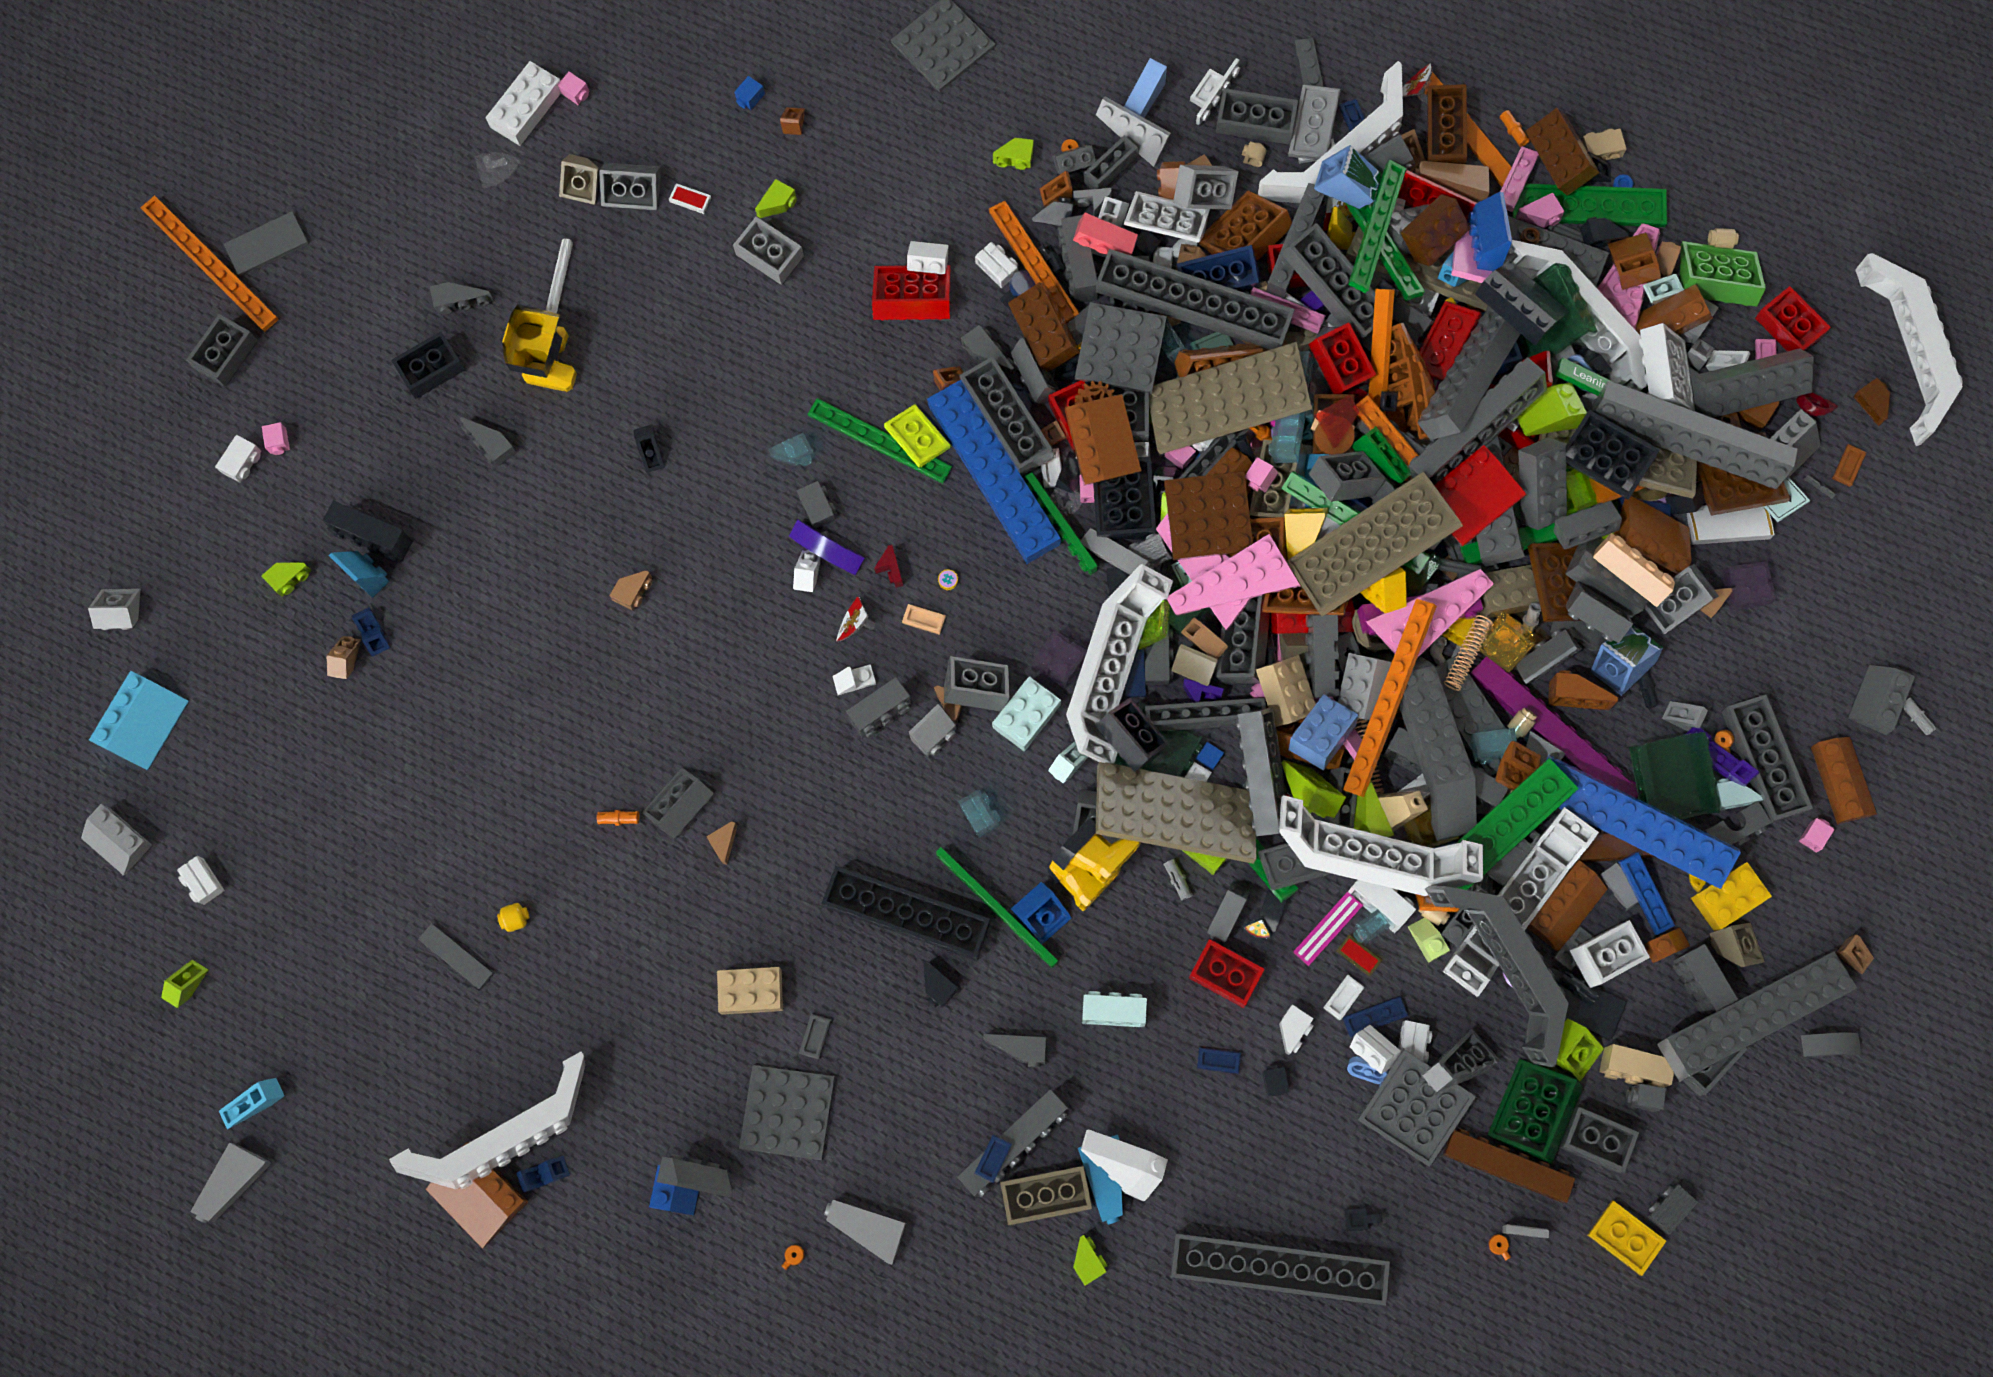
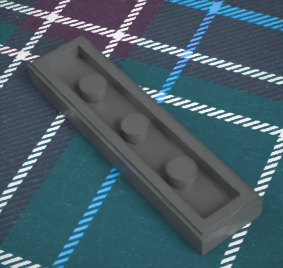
(455, 956)

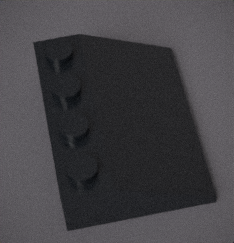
(1521, 302)
(1609, 454)
(1126, 505)

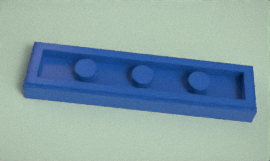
(1646, 893)

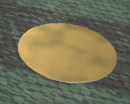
(1649, 495)

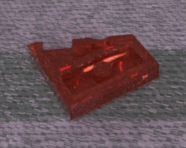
(1337, 419)

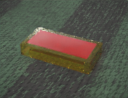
(1359, 955)

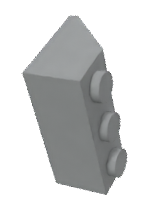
(114, 839)

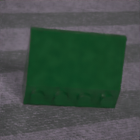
(1535, 1110)

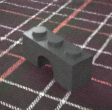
(1751, 819)

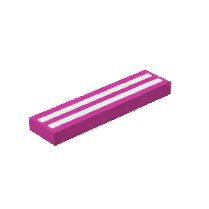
(1327, 928)

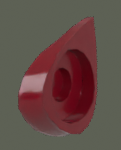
(1815, 404)

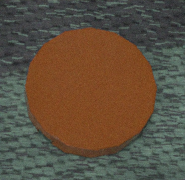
(1324, 445)

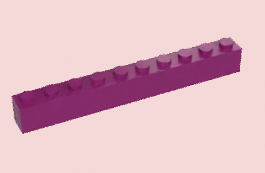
(1578, 752)

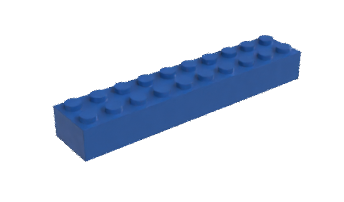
(994, 472)
(1648, 828)

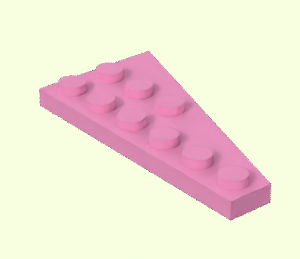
(1627, 301)
(1196, 567)
(1244, 576)
(1451, 603)

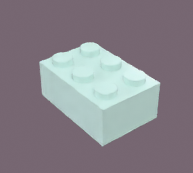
(1026, 713)
(1114, 1009)

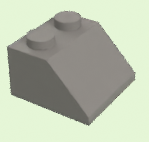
(115, 609)
(933, 731)

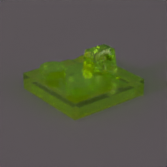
(1155, 626)

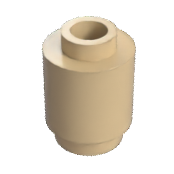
(1723, 238)
(1522, 722)
(1435, 916)

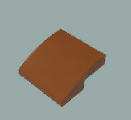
(1516, 765)

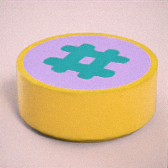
(948, 579)

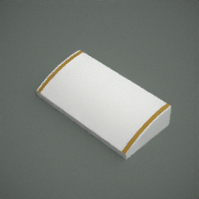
(1729, 527)

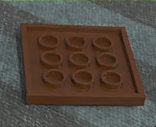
(1732, 493)
(1208, 515)
(1553, 586)

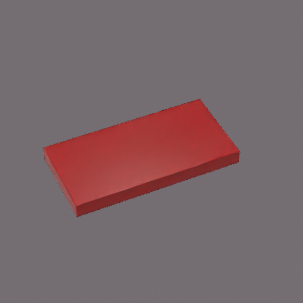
(1447, 338)

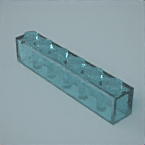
(1289, 430)

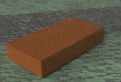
(1849, 465)

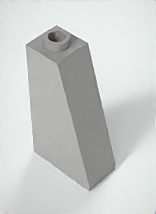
(229, 1180)
(871, 1230)

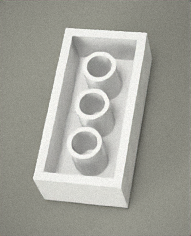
(524, 103)

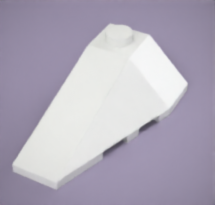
(1130, 1166)

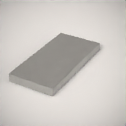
(1314, 122)

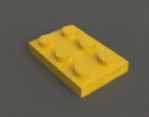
(1626, 1238)

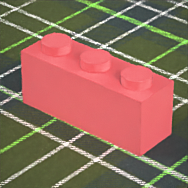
(1104, 235)

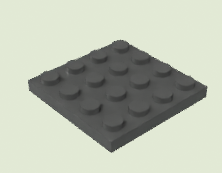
(943, 43)
(1120, 347)
(1412, 1111)
(787, 1112)

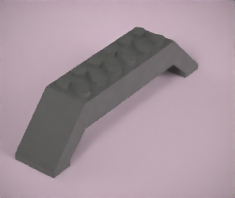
(1438, 751)
(1520, 964)

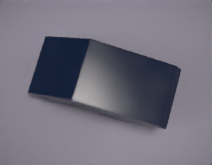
(371, 631)
(543, 1174)

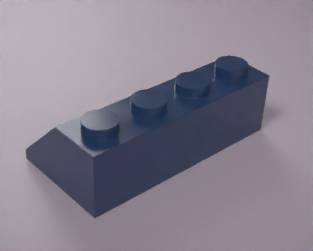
(1231, 269)

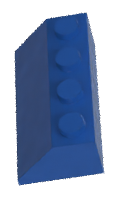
(1490, 232)

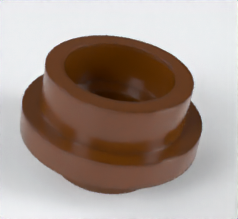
(1533, 232)

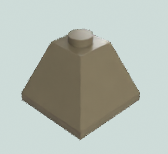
(579, 179)
(1737, 945)

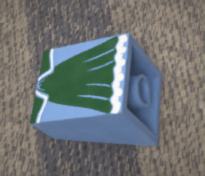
(1348, 178)
(1626, 662)

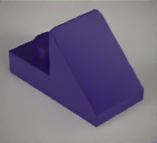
(1196, 690)

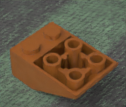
(1634, 261)

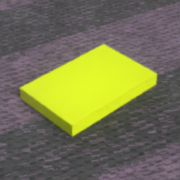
(917, 435)

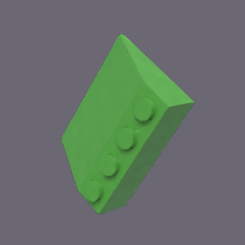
(1722, 273)

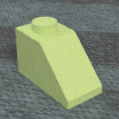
(1428, 939)

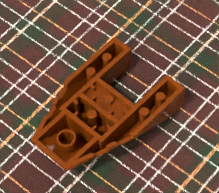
(1409, 378)

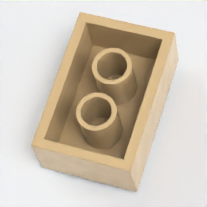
(1286, 690)
(750, 990)
(1635, 1066)

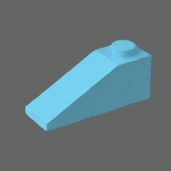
(251, 1102)

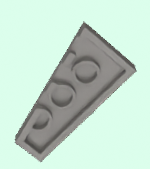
(1143, 133)

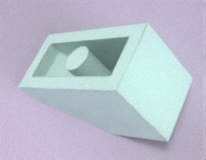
(1663, 288)
(1067, 763)
(1735, 795)

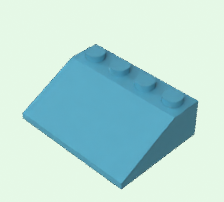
(139, 720)

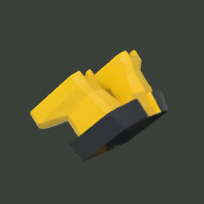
(539, 344)
(1089, 863)

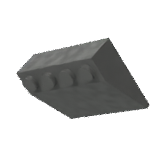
(1603, 581)

